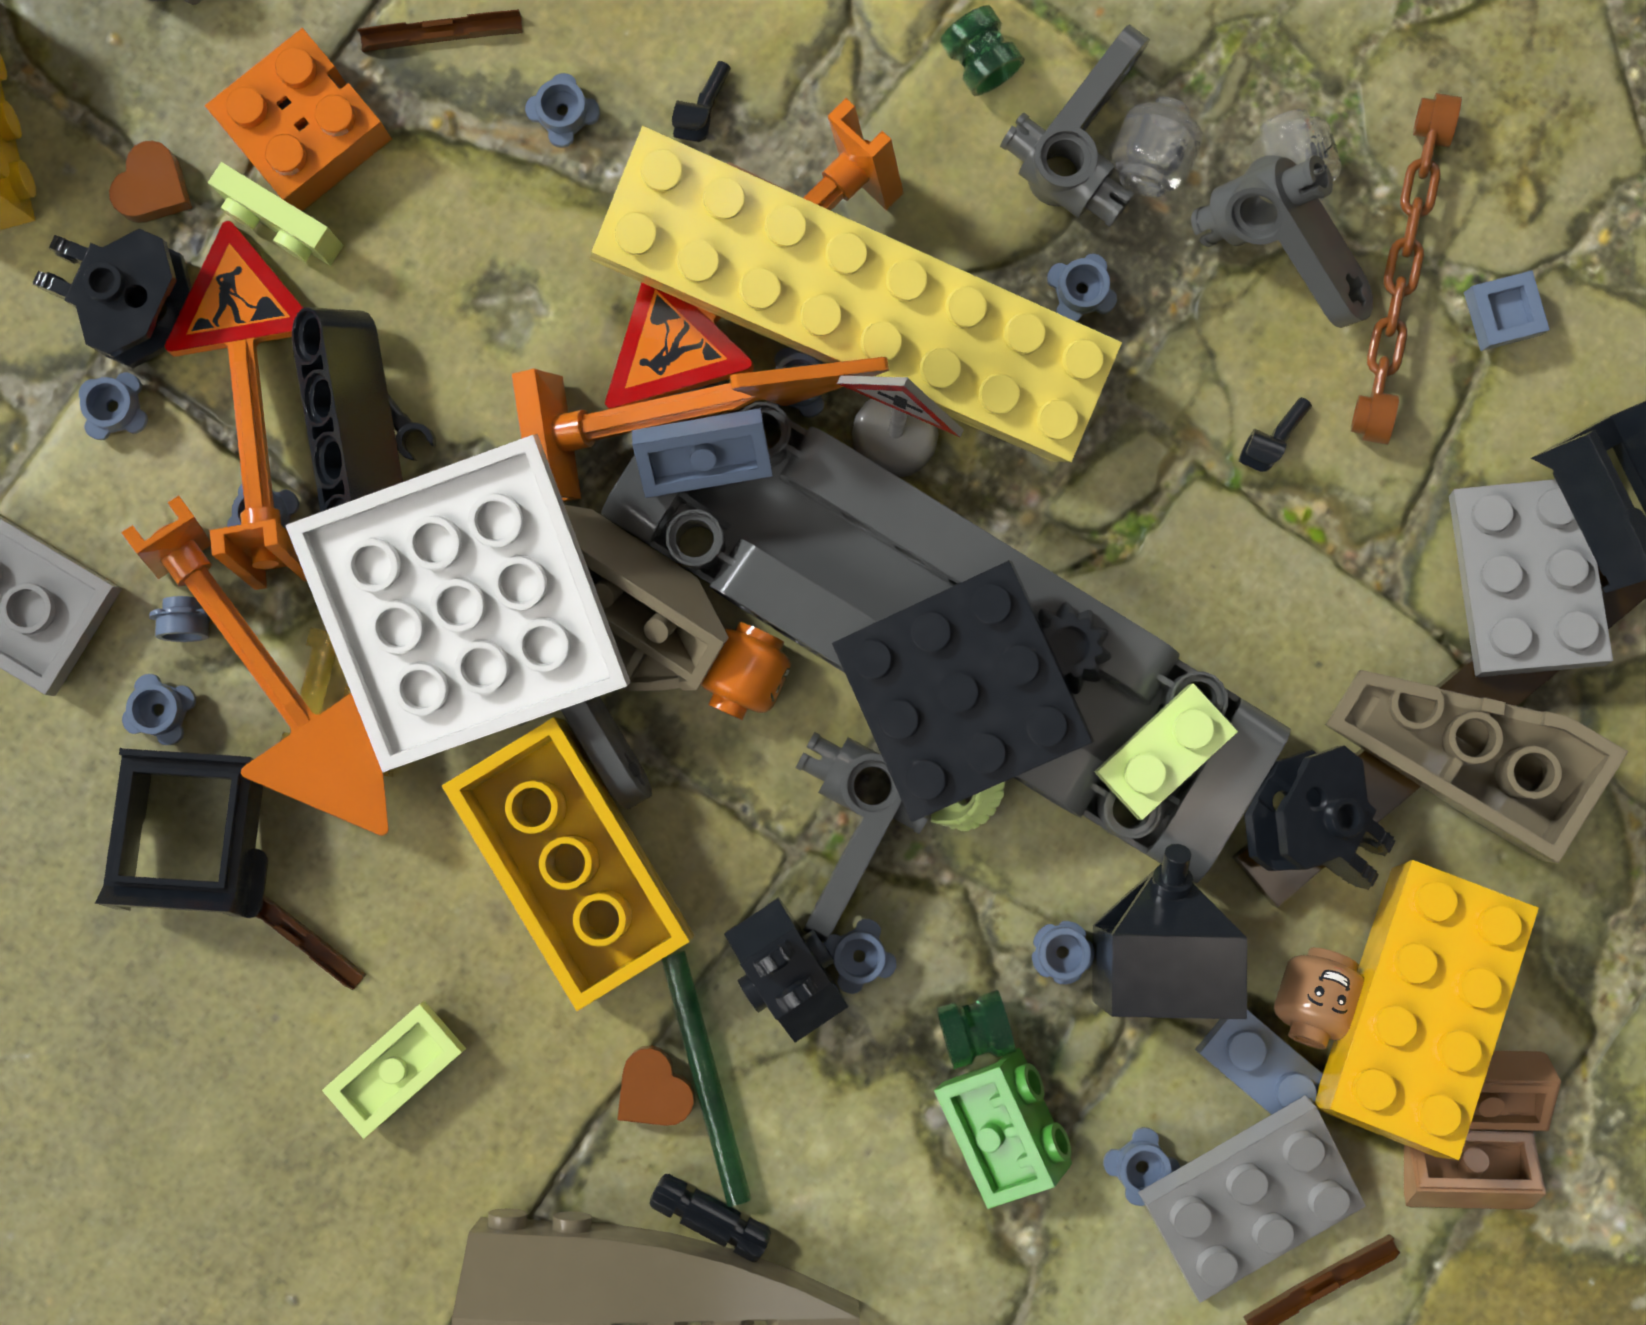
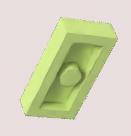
(253, 204)
(1165, 751)
(394, 1069)

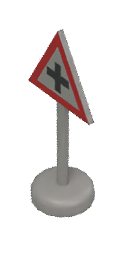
(897, 423)

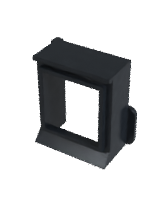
(1597, 495)
(242, 866)

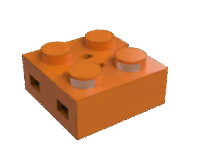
(299, 121)

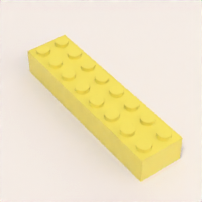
(852, 295)

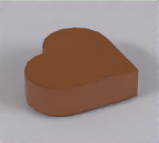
(150, 185)
(652, 1090)

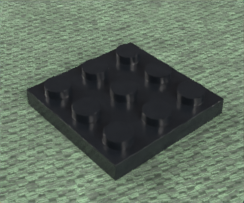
(962, 691)

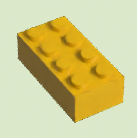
(568, 862)
(1427, 1009)

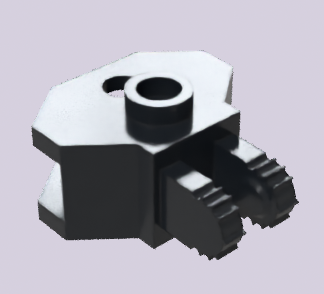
(122, 293)
(1319, 817)
(786, 970)

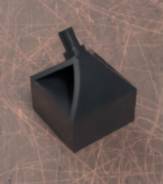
(1169, 950)

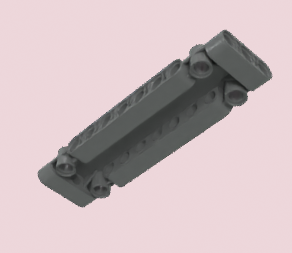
(850, 543)

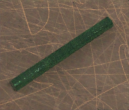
(706, 1079)

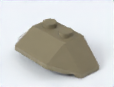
(652, 606)

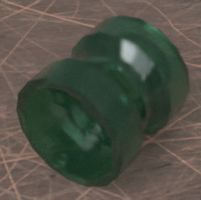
(982, 50)
(976, 1029)

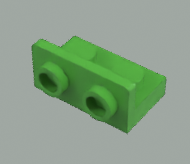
(1006, 1129)

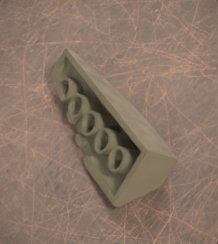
(626, 1275)

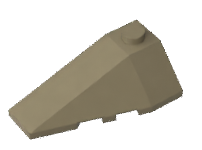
(1496, 762)

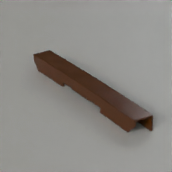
(440, 30)
(311, 944)
(1324, 1282)

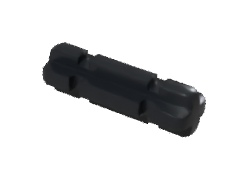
(710, 1217)

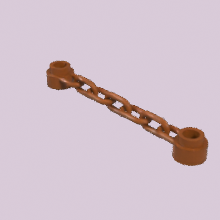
(1437, 123)

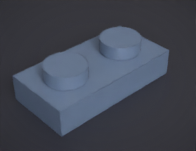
(702, 453)
(1260, 1063)

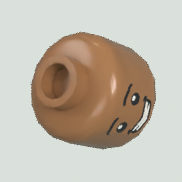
(1319, 996)

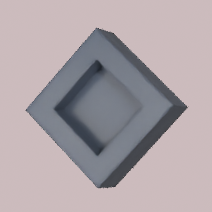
(1506, 310)

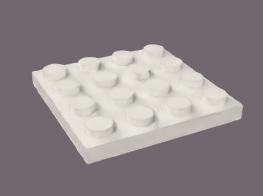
(459, 603)

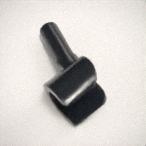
(693, 120)
(404, 426)
(1263, 449)

